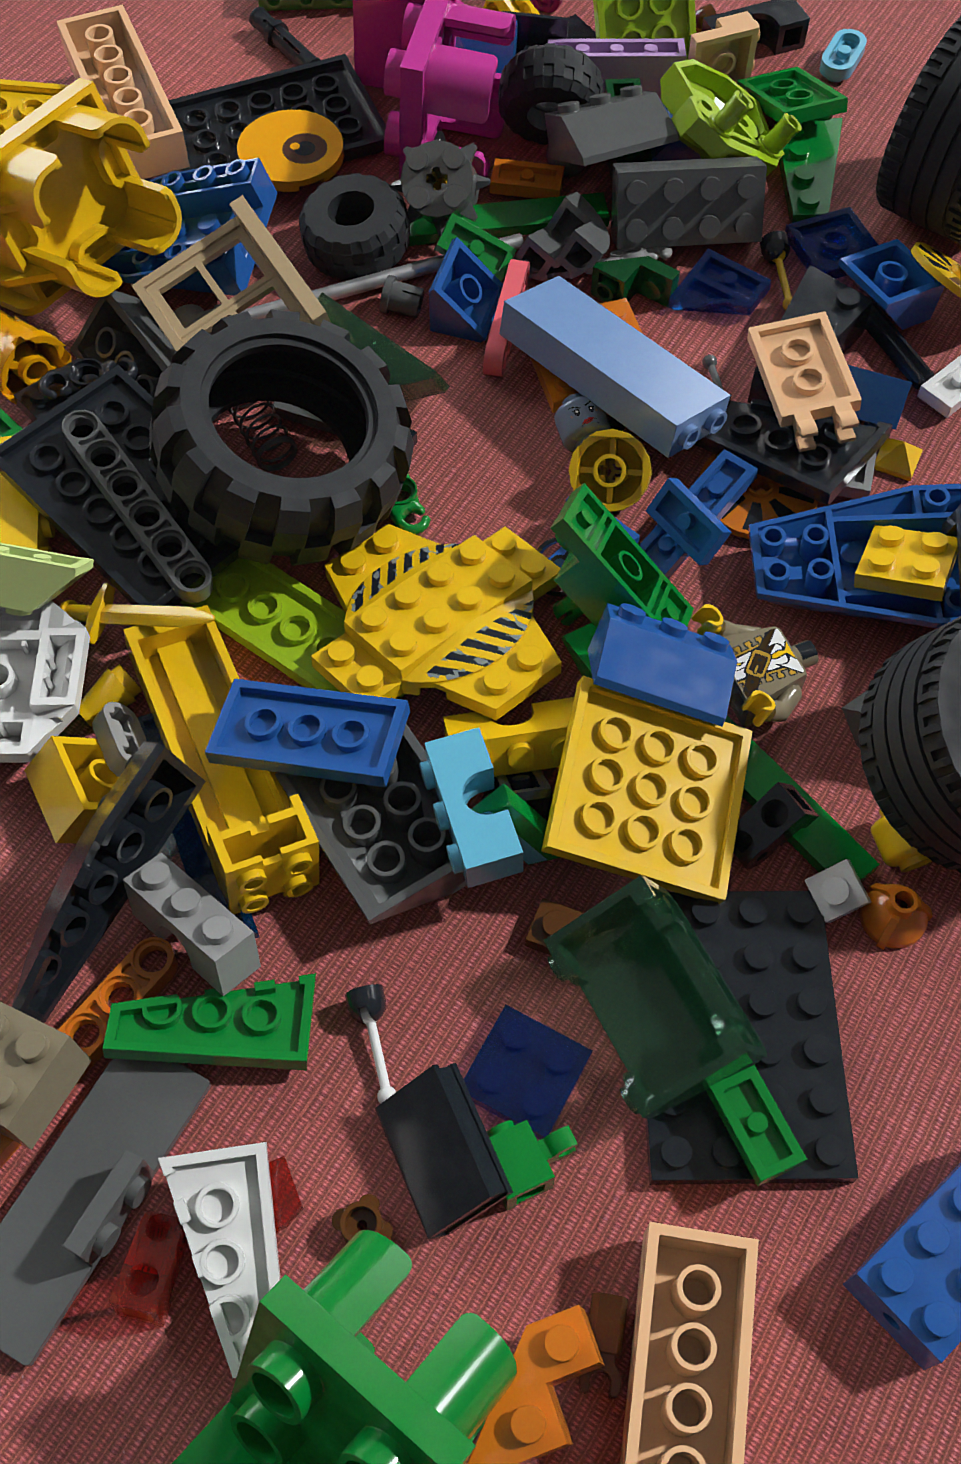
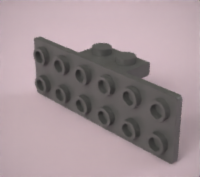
(85, 1194)

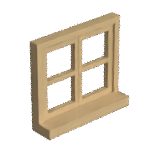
(263, 249)

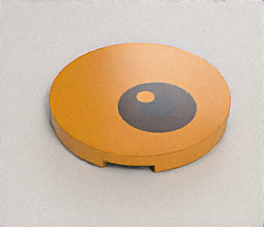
(293, 147)

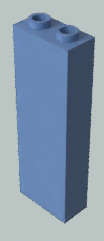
(614, 366)

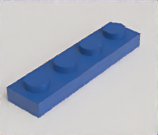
(718, 490)

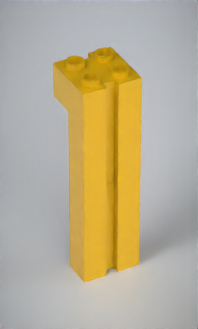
(244, 818)

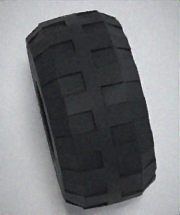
(540, 81)
(354, 226)

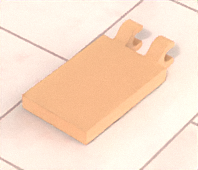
(806, 376)

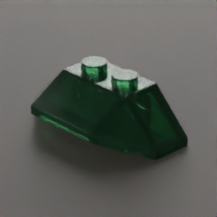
(412, 374)

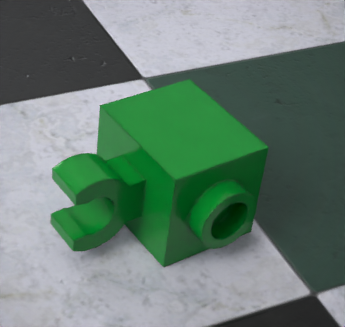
(527, 1159)

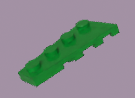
(810, 168)
(243, 1028)

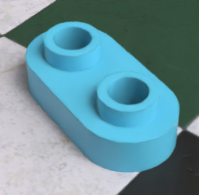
(842, 55)

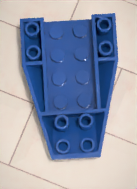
(814, 554)

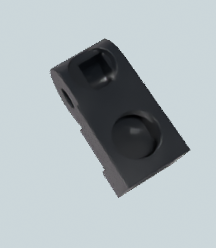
(771, 824)

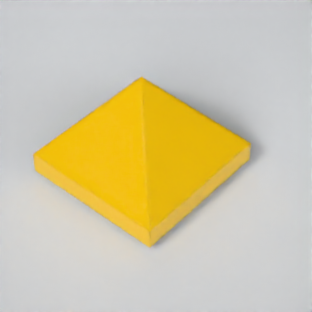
(898, 458)

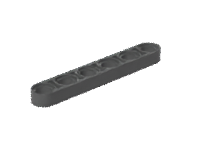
(140, 502)

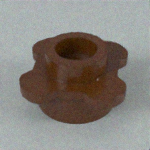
(363, 1210)

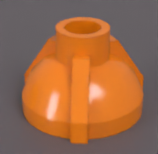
(891, 924)

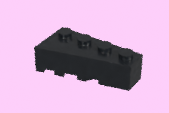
(818, 293)

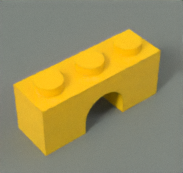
(523, 746)

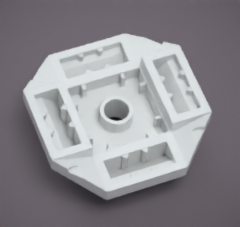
(41, 678)

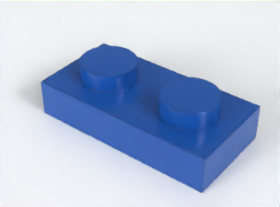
(688, 521)

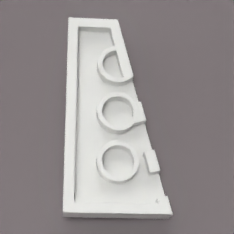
(231, 1231)

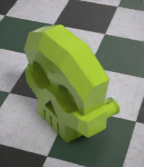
(720, 116)

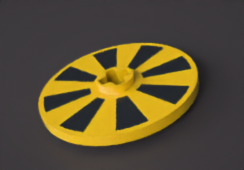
(939, 266)

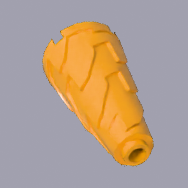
(26, 354)

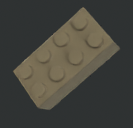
(35, 1074)

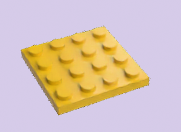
(648, 793)

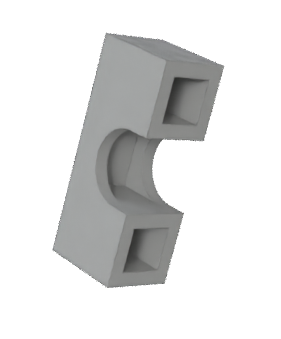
(215, 939)

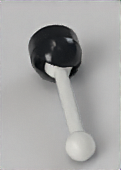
(366, 1007)

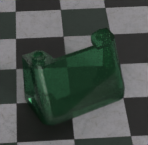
(655, 996)

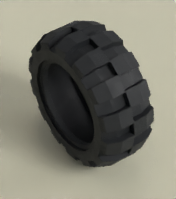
(299, 367)

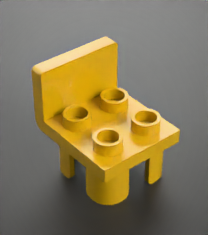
(74, 201)

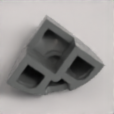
(569, 242)

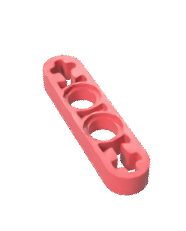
(497, 346)

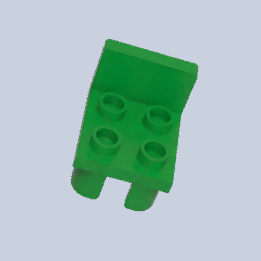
(323, 1396)

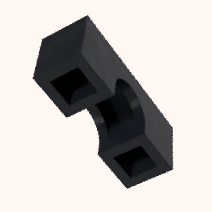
(781, 24)

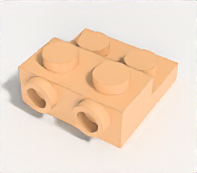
(728, 46)

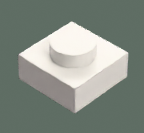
(837, 891)

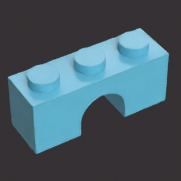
(482, 844)

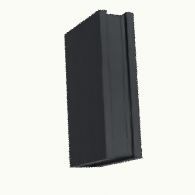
(443, 1150)

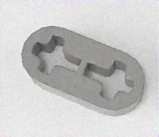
(117, 735)

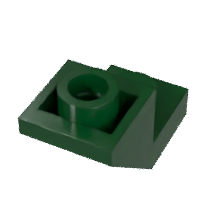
(635, 275)

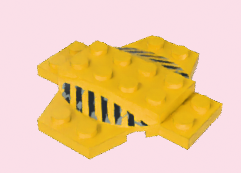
(441, 620)

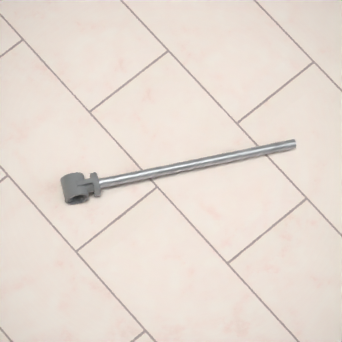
(191, 313)

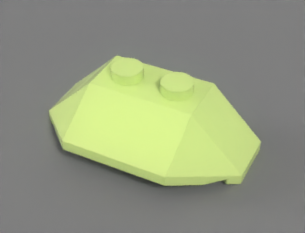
(35, 577)

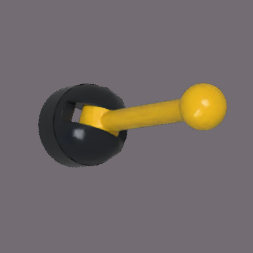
(775, 249)

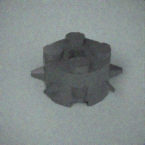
(427, 165)

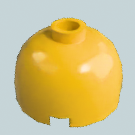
(601, 452)

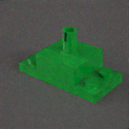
(608, 566)

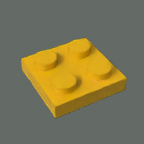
(907, 562)

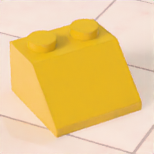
(69, 783)

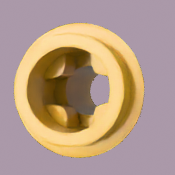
(110, 687)

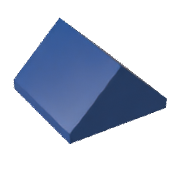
(463, 295)

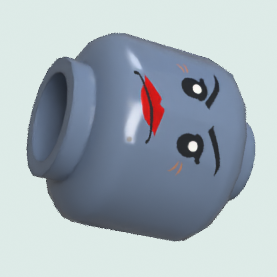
(578, 420)

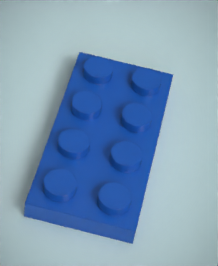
(309, 732)

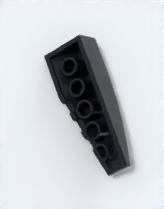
(90, 891)

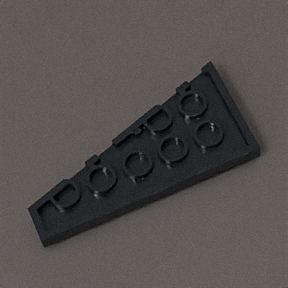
(819, 473)

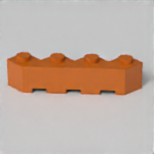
(529, 1416)

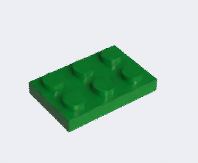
(795, 93)

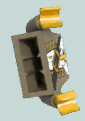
(767, 668)

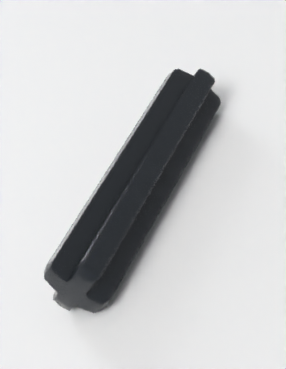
(897, 348)

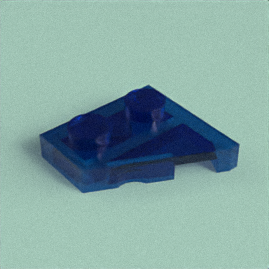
(720, 287)

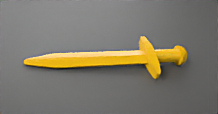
(105, 612)

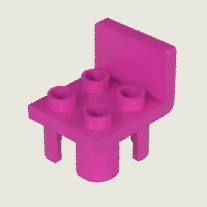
(414, 57)

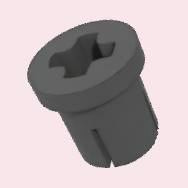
(401, 298)

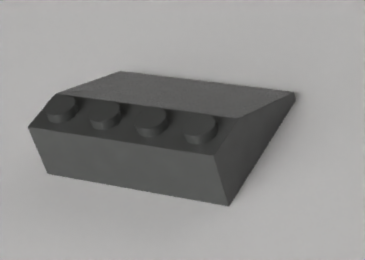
(382, 837)

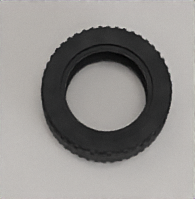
(923, 155)
(915, 743)

